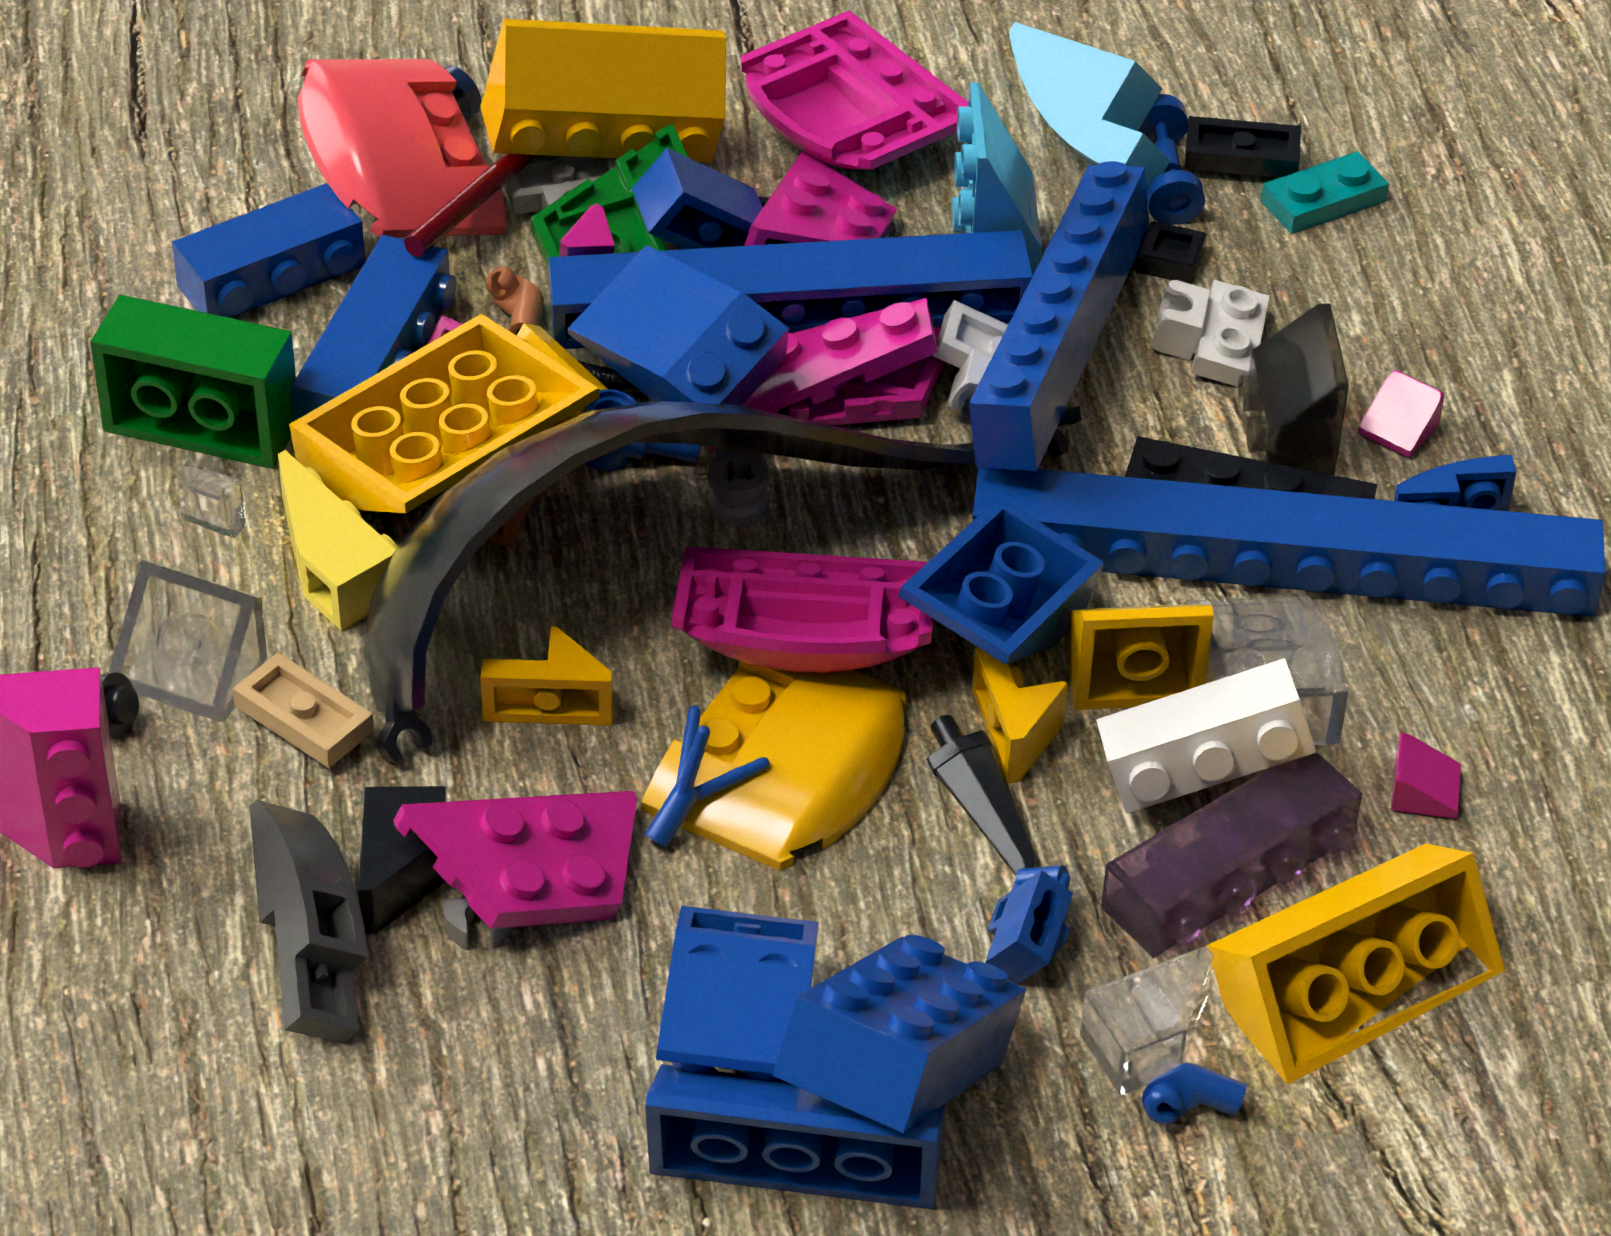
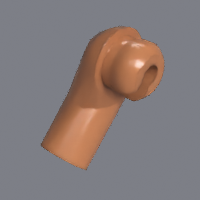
(515, 297)

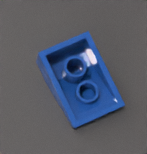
(681, 333)
(1005, 583)

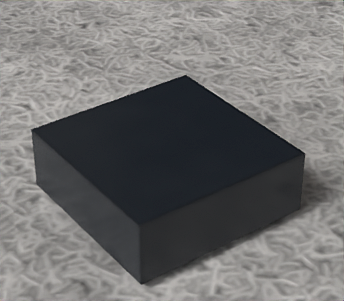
(1171, 252)

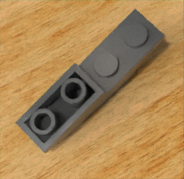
(316, 916)

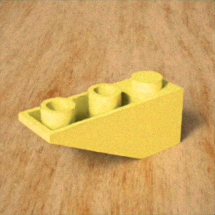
(332, 545)

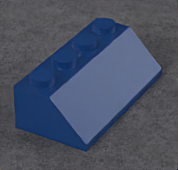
(785, 1140)

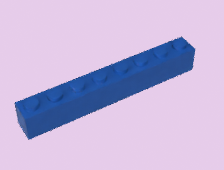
(828, 279)
(1059, 319)

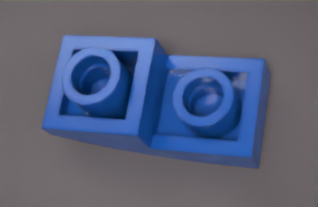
(1466, 483)

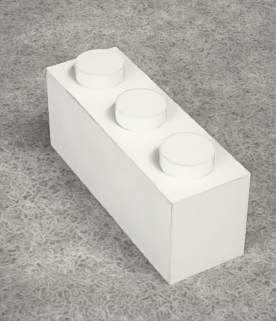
(1205, 736)

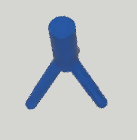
(683, 794)

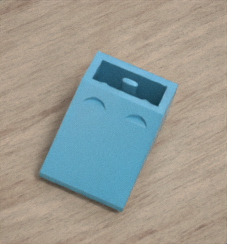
(994, 178)

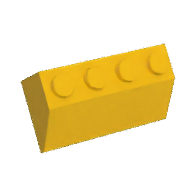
(603, 88)
(1349, 952)

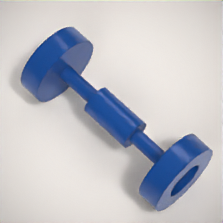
(1175, 194)

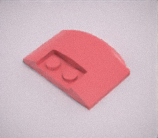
(394, 142)

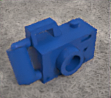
(1030, 921)

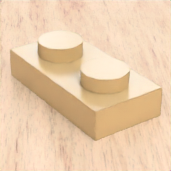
(303, 710)

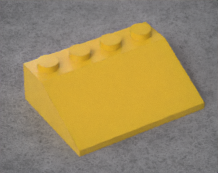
(436, 416)

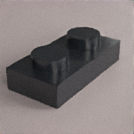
(1242, 147)

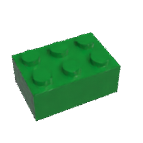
(194, 380)

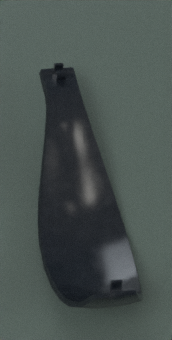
(474, 508)

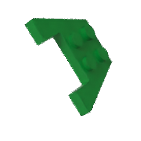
(614, 194)

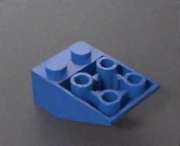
(733, 989)

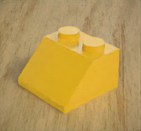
(1136, 653)

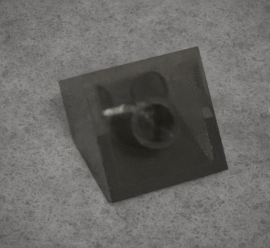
(1297, 394)

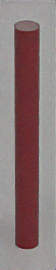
(465, 202)

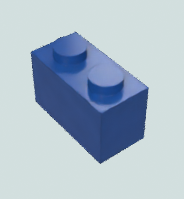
(695, 203)

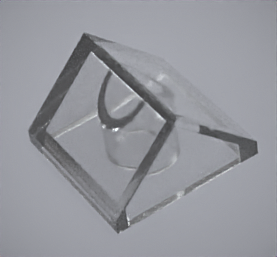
(189, 640)

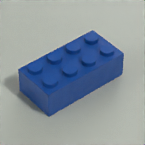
(900, 1032)

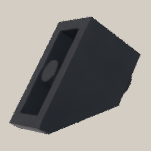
(393, 868)

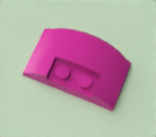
(849, 94)
(798, 608)

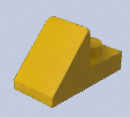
(559, 690)
(1016, 717)

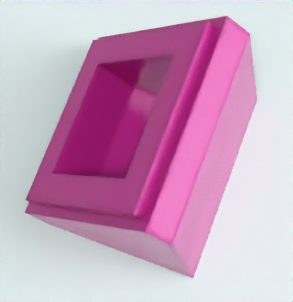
(588, 235)

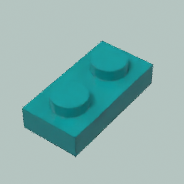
(1324, 192)

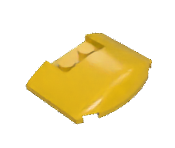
(828, 752)

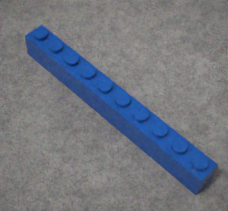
(1315, 540)

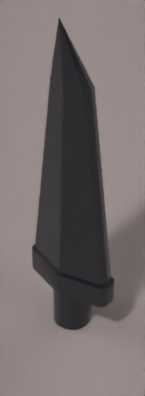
(977, 783)

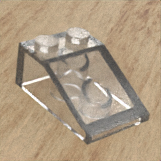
(1276, 628)

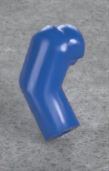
(1188, 1087)

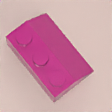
(58, 768)

